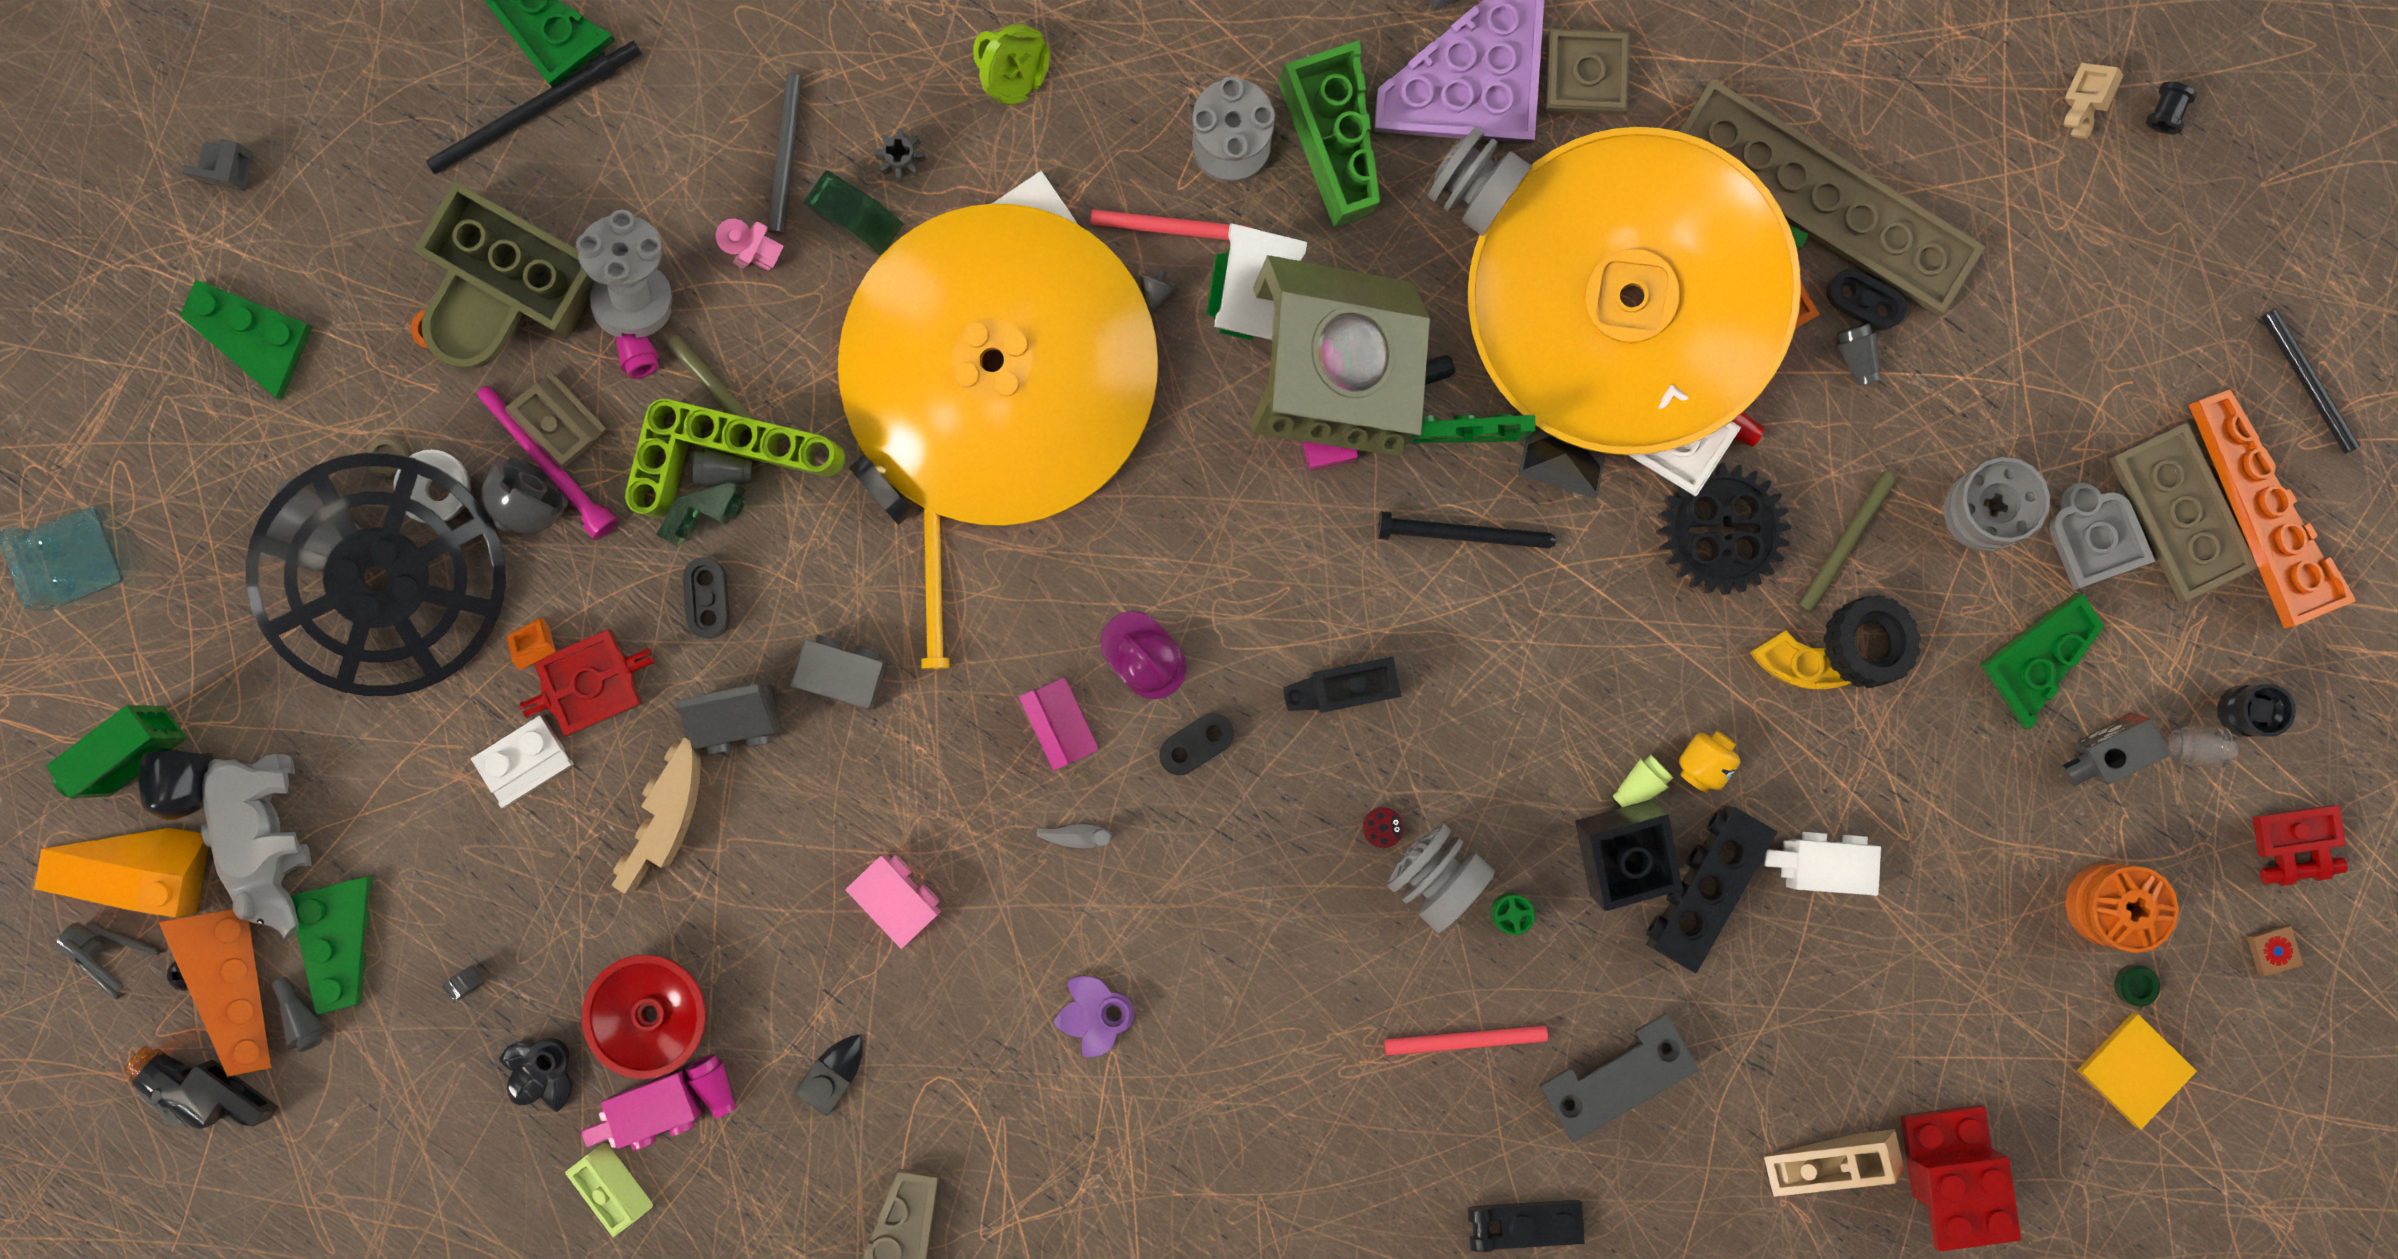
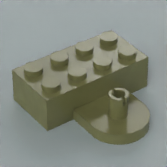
(494, 277)

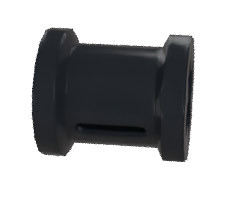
(2171, 107)

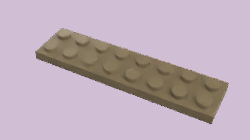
(1839, 201)

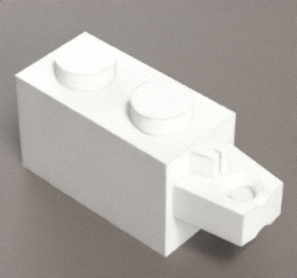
(1828, 865)

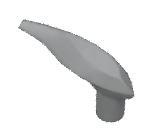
(1077, 836)

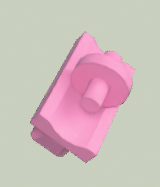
(750, 244)

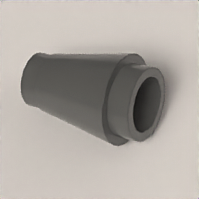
(1860, 352)
(717, 468)

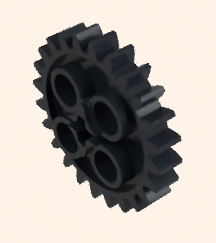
(1725, 564)

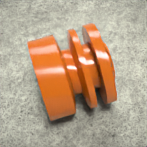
(2099, 901)

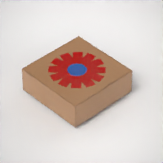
(2275, 950)

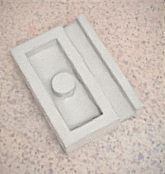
(522, 761)

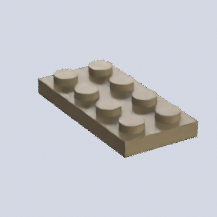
(2183, 512)

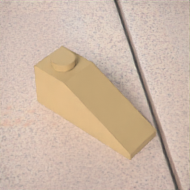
(1836, 1164)

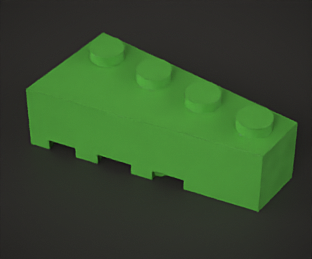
(1334, 128)

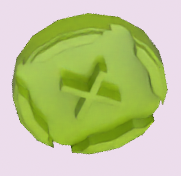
(1011, 62)

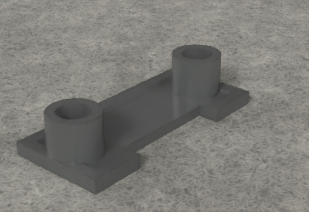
(1621, 1082)

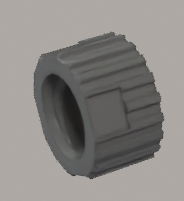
(463, 983)

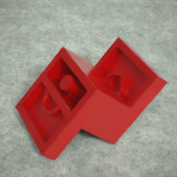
(1960, 1178)

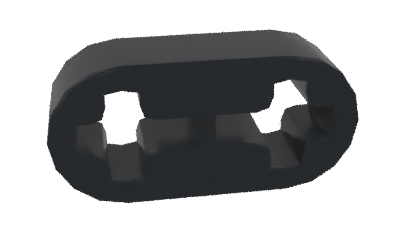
(881, 489)

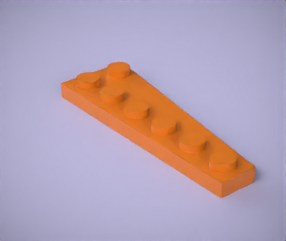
(2283, 546)

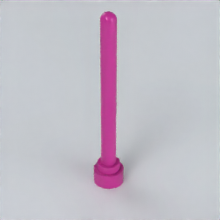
(597, 519)

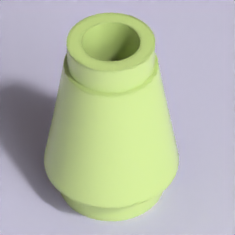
(1643, 782)

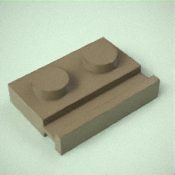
(556, 420)

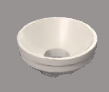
(450, 506)

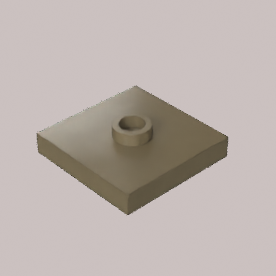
(1587, 71)

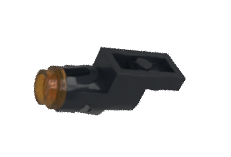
(195, 1095)

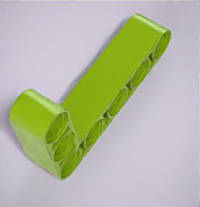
(724, 438)

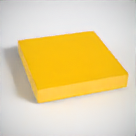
(2136, 1070)

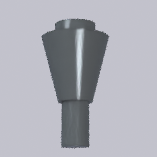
(300, 1025)

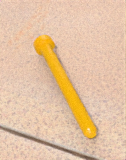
(933, 585)

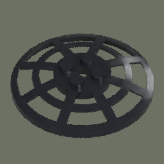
(381, 548)

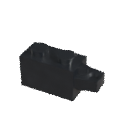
(1344, 687)

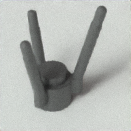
(83, 947)

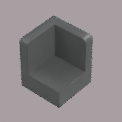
(222, 165)

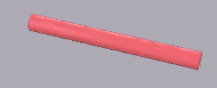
(1160, 224)
(1466, 1040)

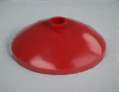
(617, 1022)

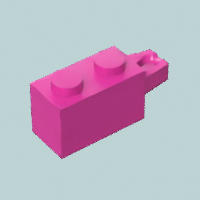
(645, 1111)

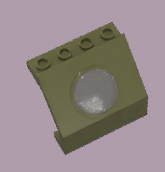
(1342, 357)

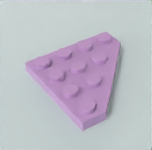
(1471, 77)

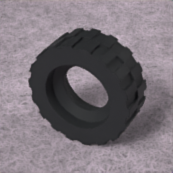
(1900, 631)

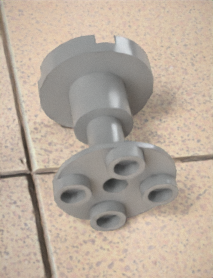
(1232, 130)
(628, 287)

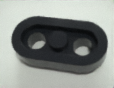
(1865, 297)
(702, 599)
(1196, 744)

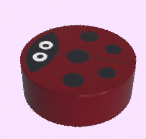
(1383, 827)

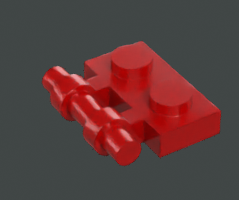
(2300, 831)

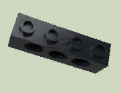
(1731, 878)

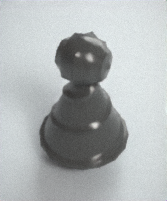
(1156, 291)

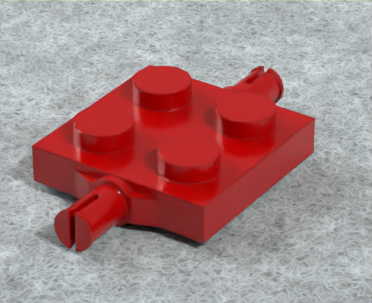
(587, 683)

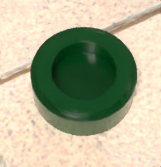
(2137, 985)

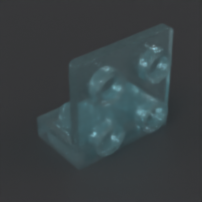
(60, 560)

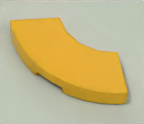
(1797, 663)

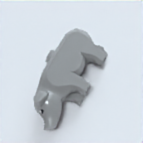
(248, 840)

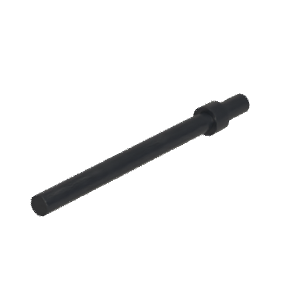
(601, 68)

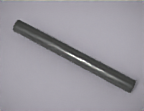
(785, 153)

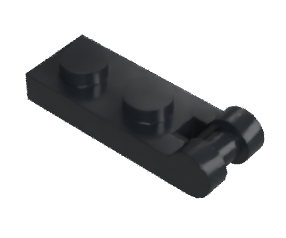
(1527, 1225)

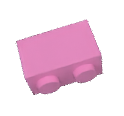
(894, 899)

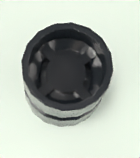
(2256, 710)

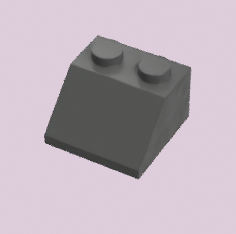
(730, 717)

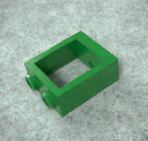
(113, 750)

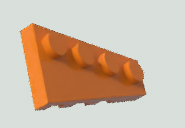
(221, 975)

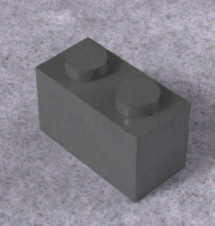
(840, 673)

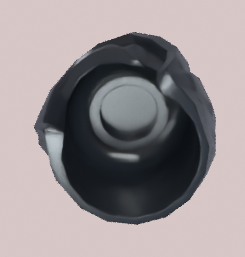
(172, 782)

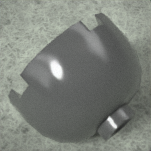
(520, 498)

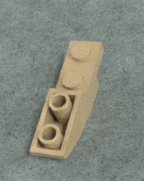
(672, 802)

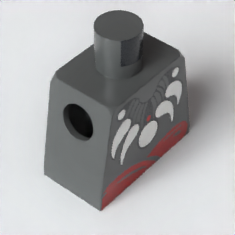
(2131, 745)

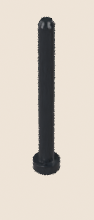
(1389, 525)

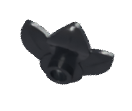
(534, 1076)

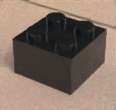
(1629, 855)

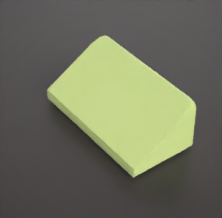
(609, 1189)

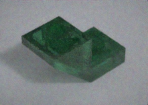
(853, 211)
(717, 502)

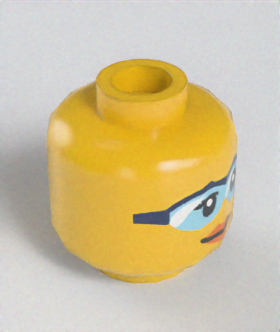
(1709, 761)

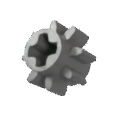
(908, 162)

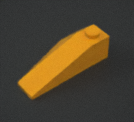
(135, 872)

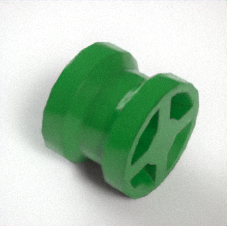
(1521, 919)

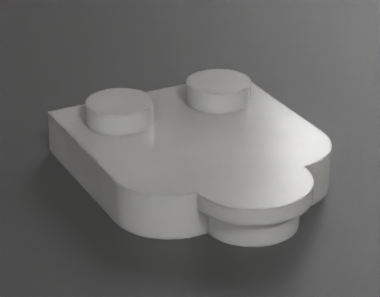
(2097, 535)

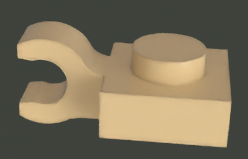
(2090, 91)

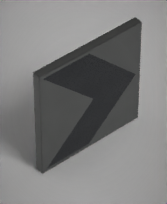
(1561, 464)

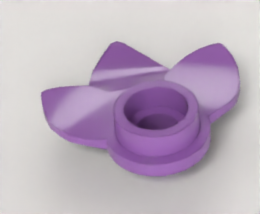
(1088, 1016)

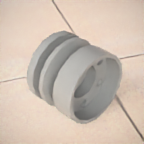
(1478, 180)
(2015, 494)
(1440, 878)

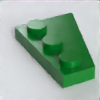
(551, 35)
(249, 334)
(1472, 429)
(2038, 658)
(333, 941)

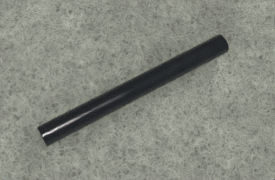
(2310, 381)

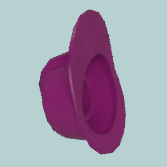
(1143, 655)

